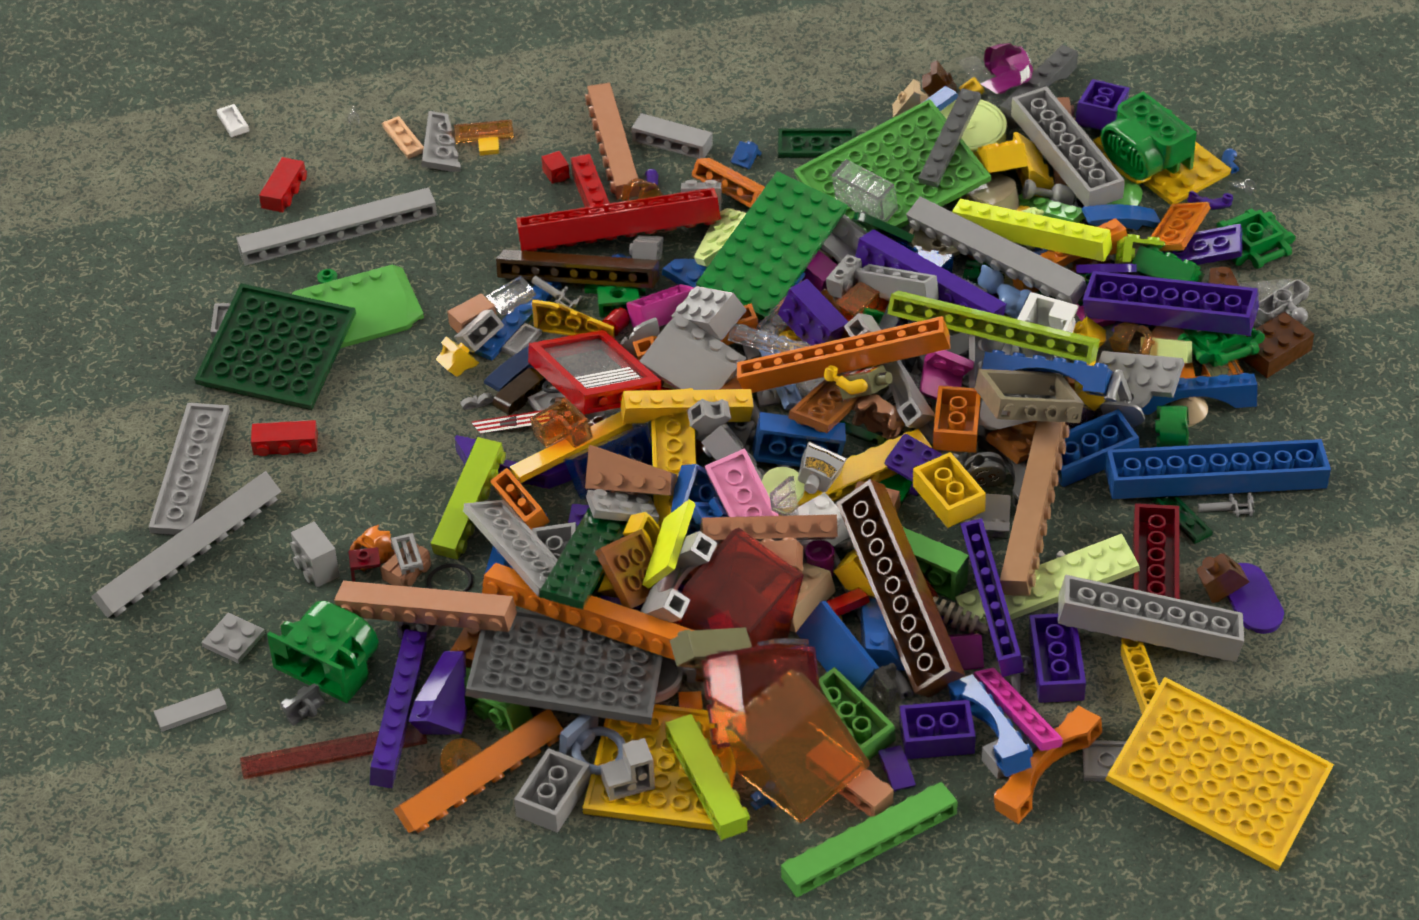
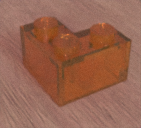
(561, 421)

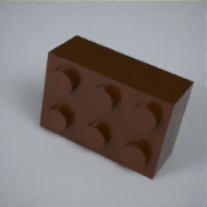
(1283, 344)

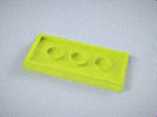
(669, 544)

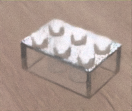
(864, 191)

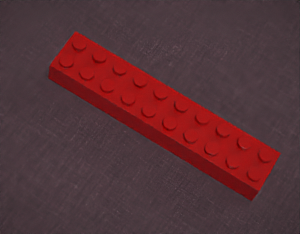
(618, 219)

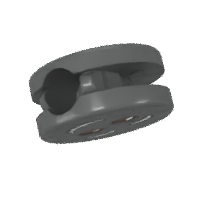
(986, 469)

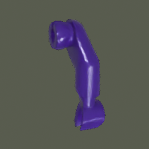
(1218, 203)

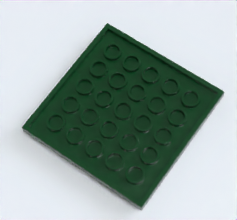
(275, 346)

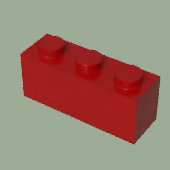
(283, 185)
(284, 437)

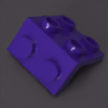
(907, 455)

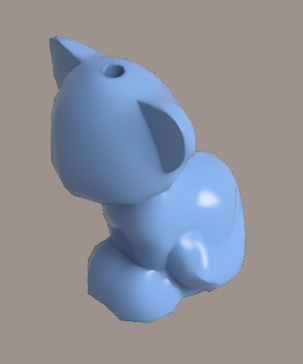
(994, 283)

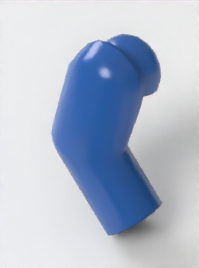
(1228, 157)

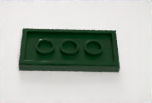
(810, 141)

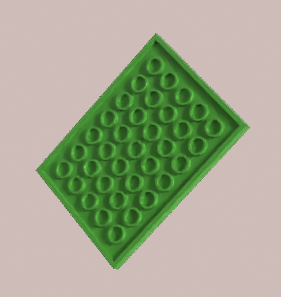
(898, 154)

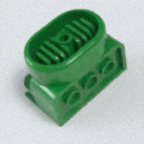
(1148, 139)
(326, 649)

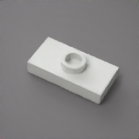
(232, 120)

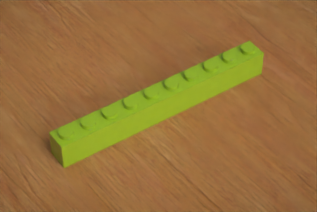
(995, 327)

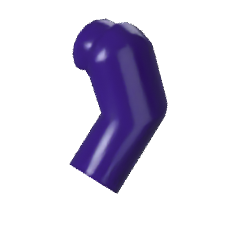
(651, 176)

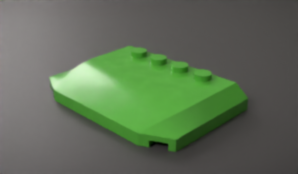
(381, 302)

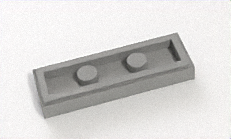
(190, 709)

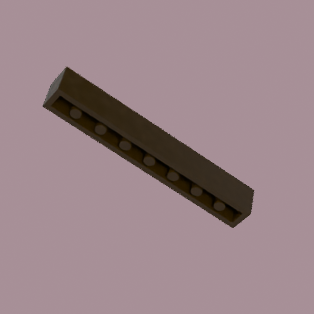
(578, 268)

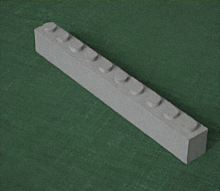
(336, 226)
(996, 251)
(186, 544)

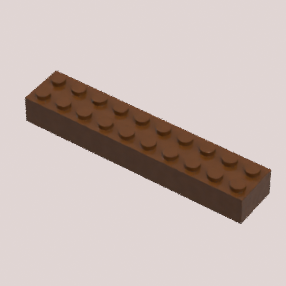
(900, 589)

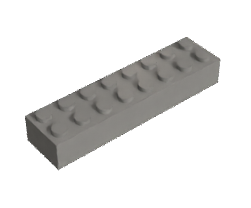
(1067, 147)
(1150, 618)

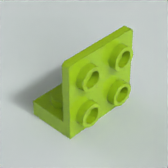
(1125, 250)

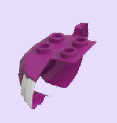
(1009, 65)

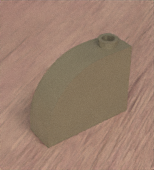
(998, 192)

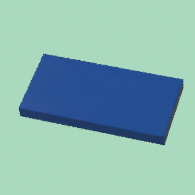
(837, 646)

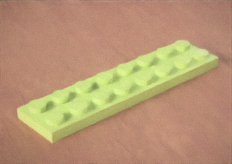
(1097, 562)

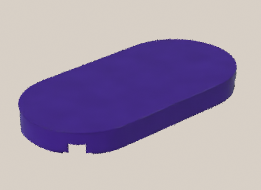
(1257, 602)

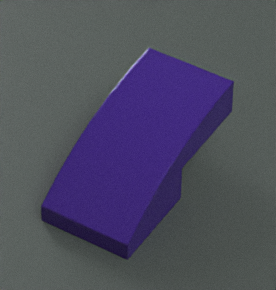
(897, 768)

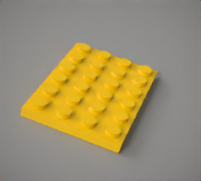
(1176, 187)

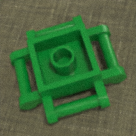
(1260, 234)
(1221, 347)

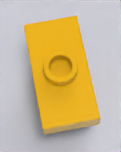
(456, 357)

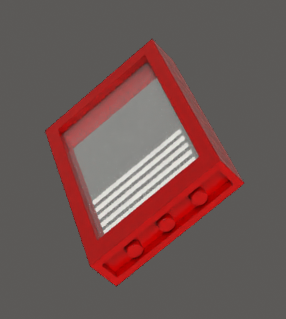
(591, 370)

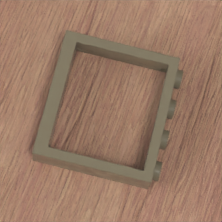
(993, 383)

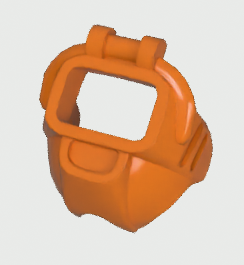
(375, 538)

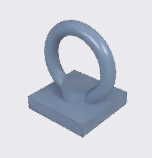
(580, 736)

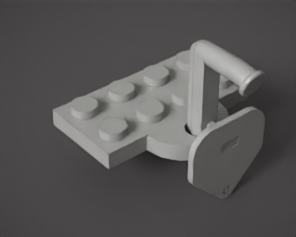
(1138, 378)

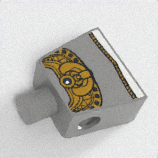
(819, 468)

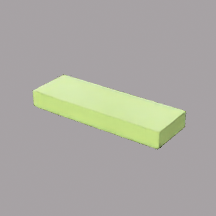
(1171, 348)

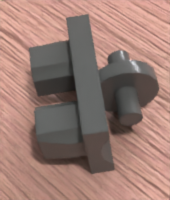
(302, 705)

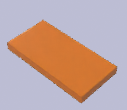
(1180, 224)

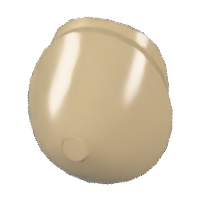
(1197, 408)

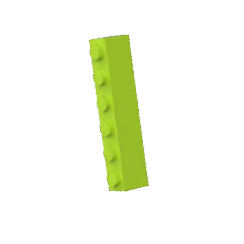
(472, 487)
(707, 777)

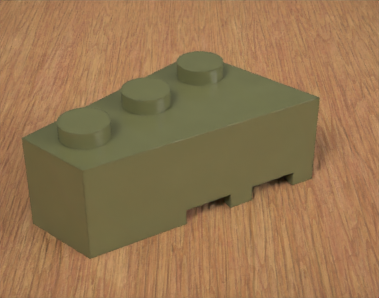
(694, 646)

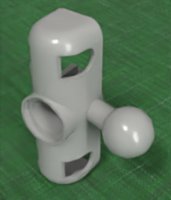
(1283, 300)

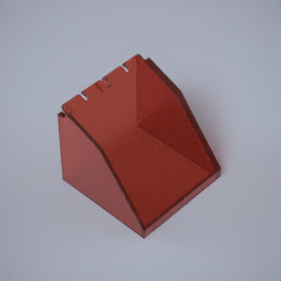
(743, 589)
(744, 674)

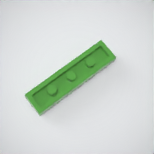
(1053, 208)

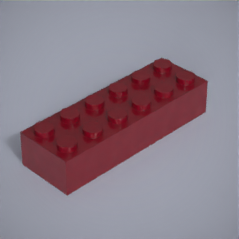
(1156, 549)

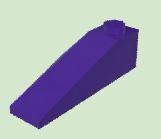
(441, 702)

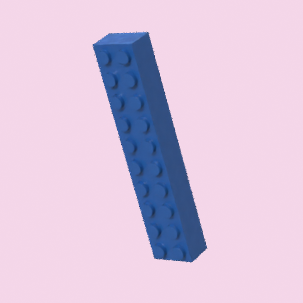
(1217, 469)

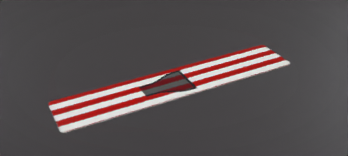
(504, 422)

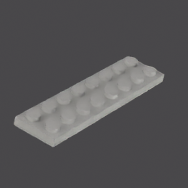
(189, 468)
(513, 541)

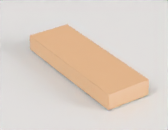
(403, 137)

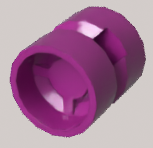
(820, 554)

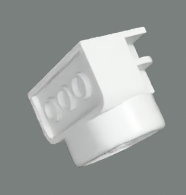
(1045, 312)

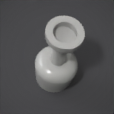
(1059, 192)

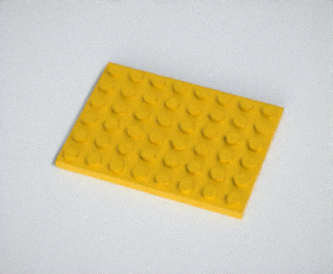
(1220, 773)

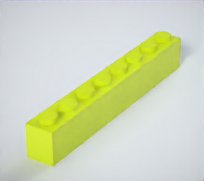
(1039, 230)

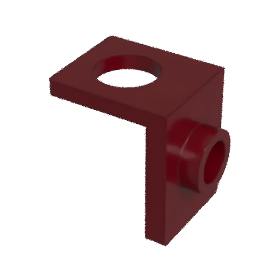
(363, 559)

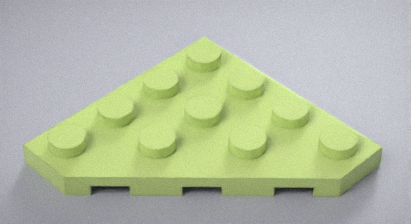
(718, 235)

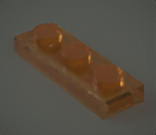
(472, 131)

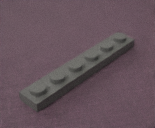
(949, 137)

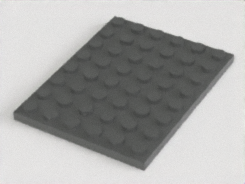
(564, 670)

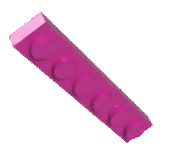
(1019, 710)

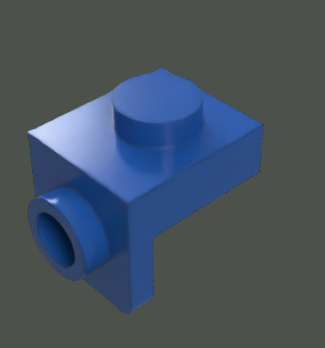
(745, 154)

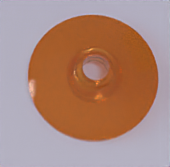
(455, 750)

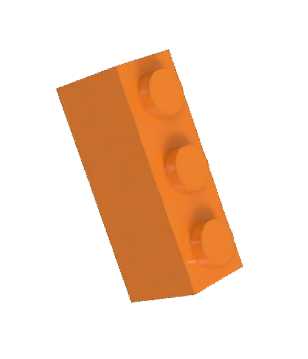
(519, 499)

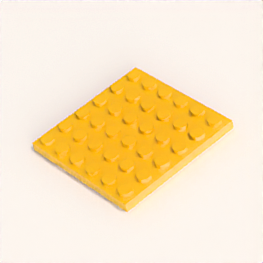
(674, 796)

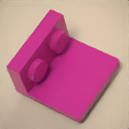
(943, 369)

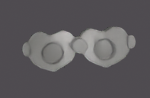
(475, 402)

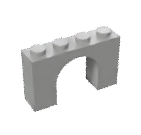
(663, 598)

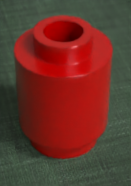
(619, 319)

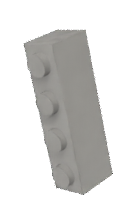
(672, 136)
(890, 280)

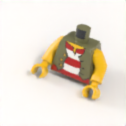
(860, 381)

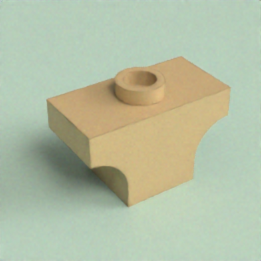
(909, 98)

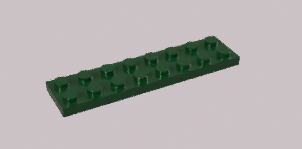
(578, 566)

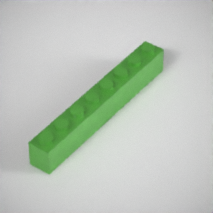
(868, 839)

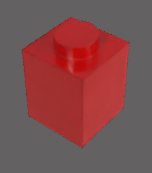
(555, 167)

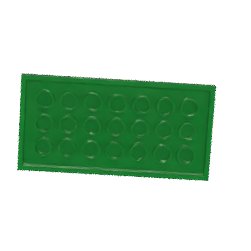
(773, 243)

